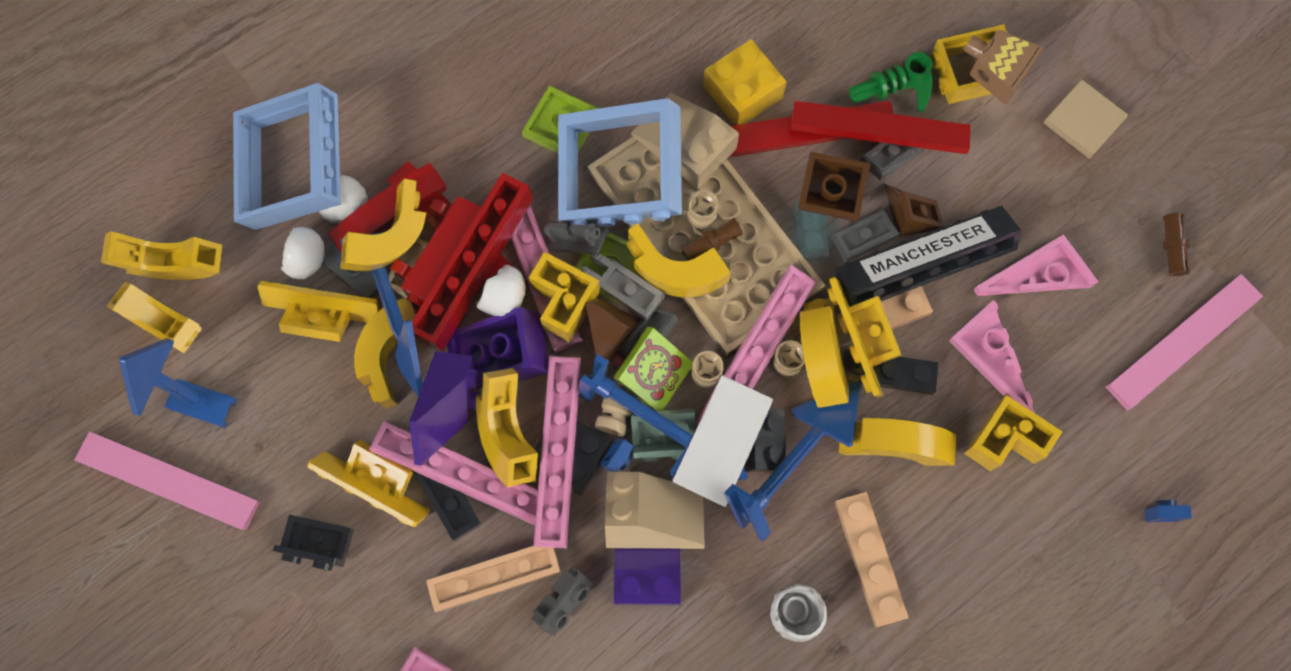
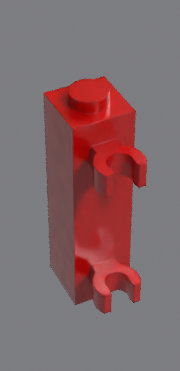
(429, 266)

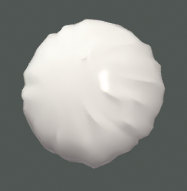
(352, 197)
(302, 253)
(502, 292)
(798, 613)

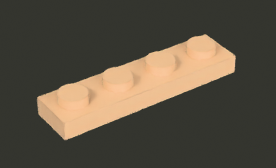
(899, 311)
(871, 560)
(492, 577)

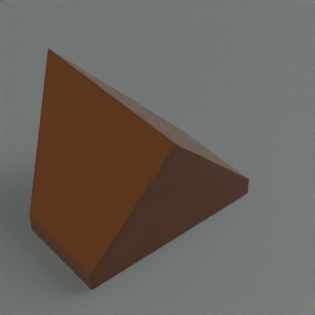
(913, 212)
(609, 327)

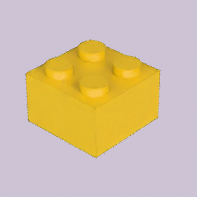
(744, 83)

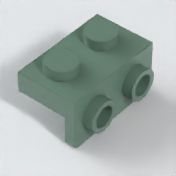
(652, 443)

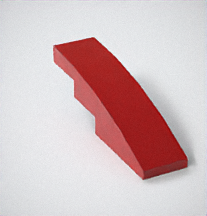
(379, 212)

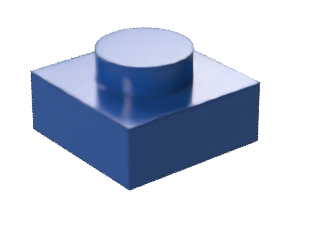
(617, 456)
(1168, 512)

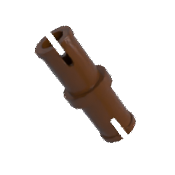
(712, 238)
(1176, 244)

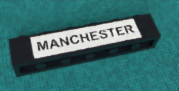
(929, 256)

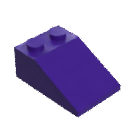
(503, 344)
(443, 403)
(647, 577)

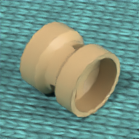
(704, 203)
(792, 353)
(708, 364)
(612, 418)

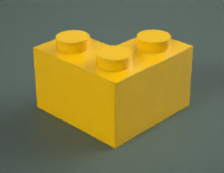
(568, 293)
(1012, 428)

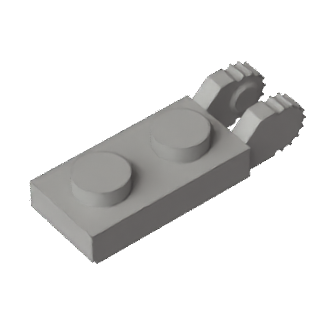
(626, 287)

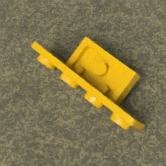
(316, 311)
(870, 333)
(372, 479)

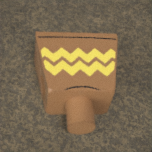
(1002, 62)

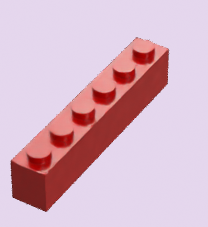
(471, 262)

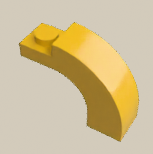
(373, 252)
(168, 261)
(676, 277)
(154, 316)
(373, 350)
(823, 354)
(499, 429)
(903, 439)

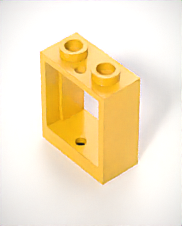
(953, 46)

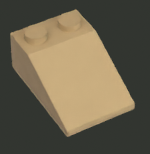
(704, 141)
(651, 513)

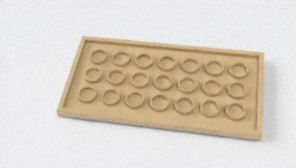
(754, 259)

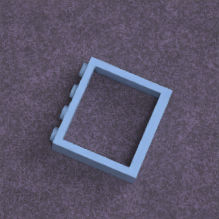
(639, 113)
(324, 156)

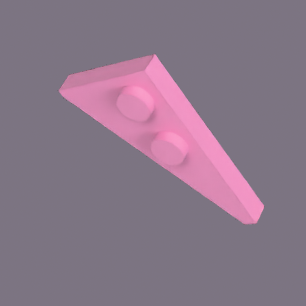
(1047, 269)
(988, 350)

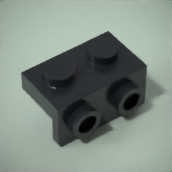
(770, 444)
(315, 541)

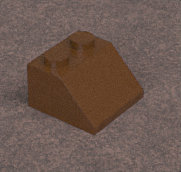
(834, 186)

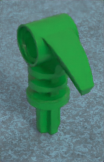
(898, 78)

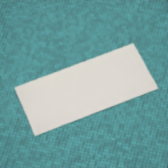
(723, 440)

